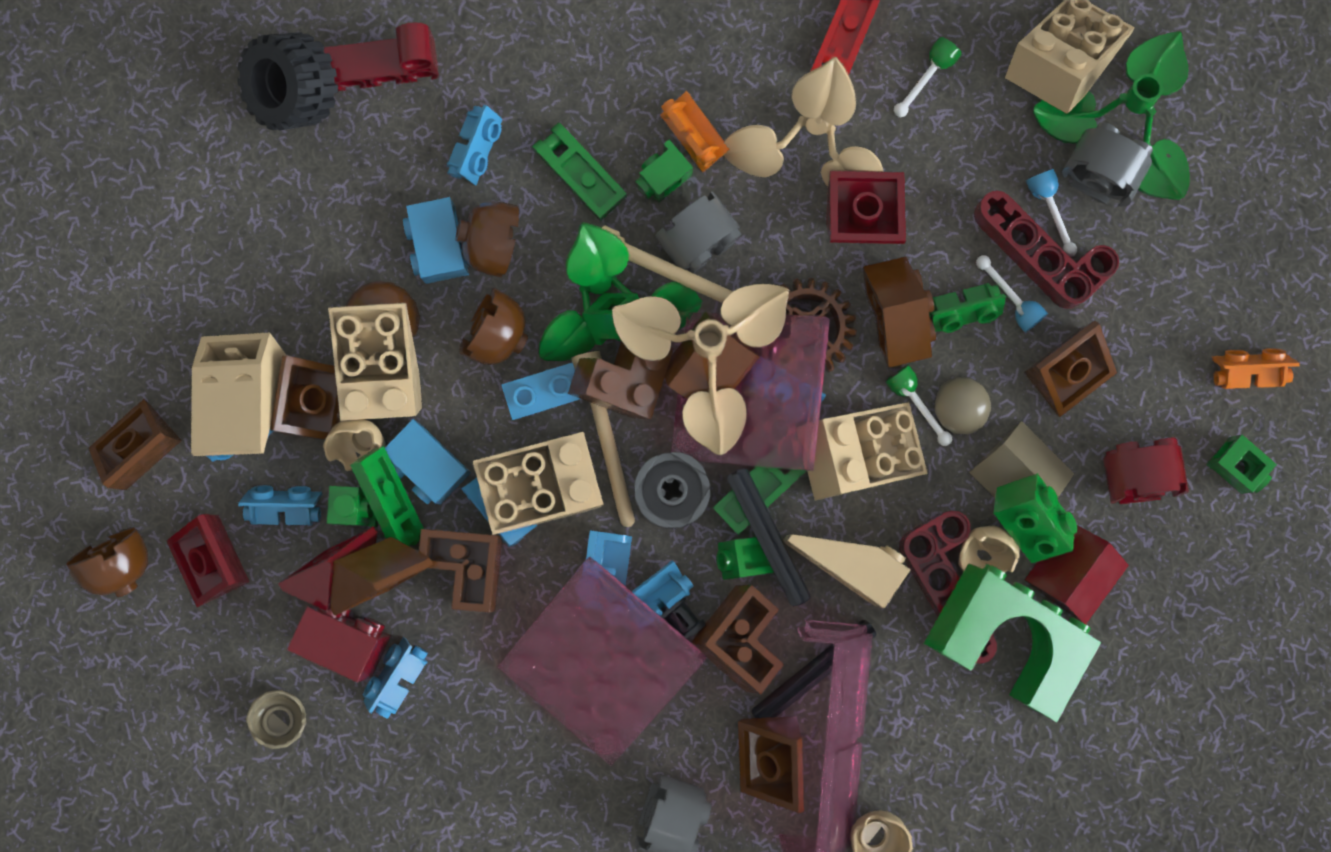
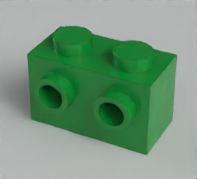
(1035, 518)

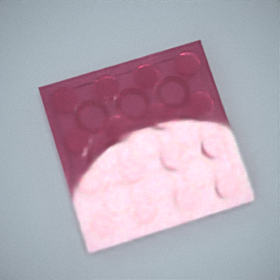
(780, 400)
(601, 661)

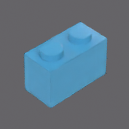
(433, 232)
(426, 463)

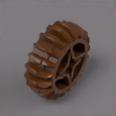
(827, 304)

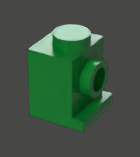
(663, 173)
(600, 316)
(1255, 461)
(349, 507)

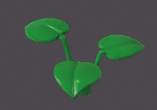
(1156, 70)
(593, 265)

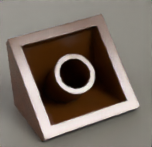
(1073, 369)
(689, 371)
(305, 399)
(132, 447)
(373, 572)
(772, 761)

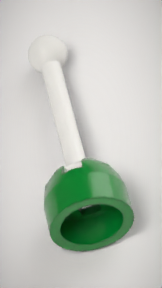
(942, 56)
(905, 385)

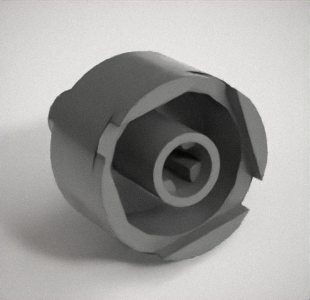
(1108, 164)
(698, 232)
(667, 469)
(672, 816)

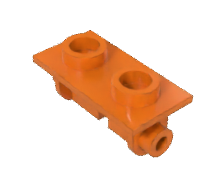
(694, 131)
(1238, 366)

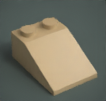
(864, 569)

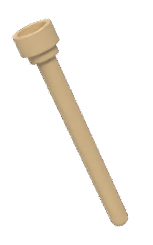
(673, 272)
(610, 455)

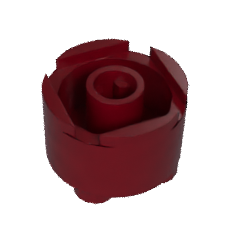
(1145, 472)

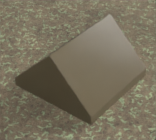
(1018, 457)

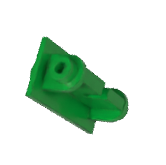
(981, 305)

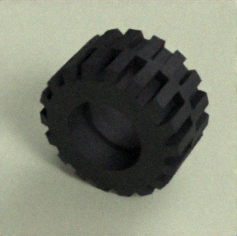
(287, 80)

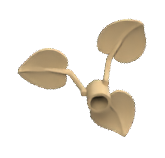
(824, 100)
(751, 311)

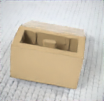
(1067, 53)
(375, 362)
(233, 393)
(865, 451)
(538, 483)

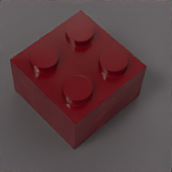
(340, 642)

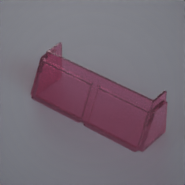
(844, 725)

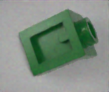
(742, 558)

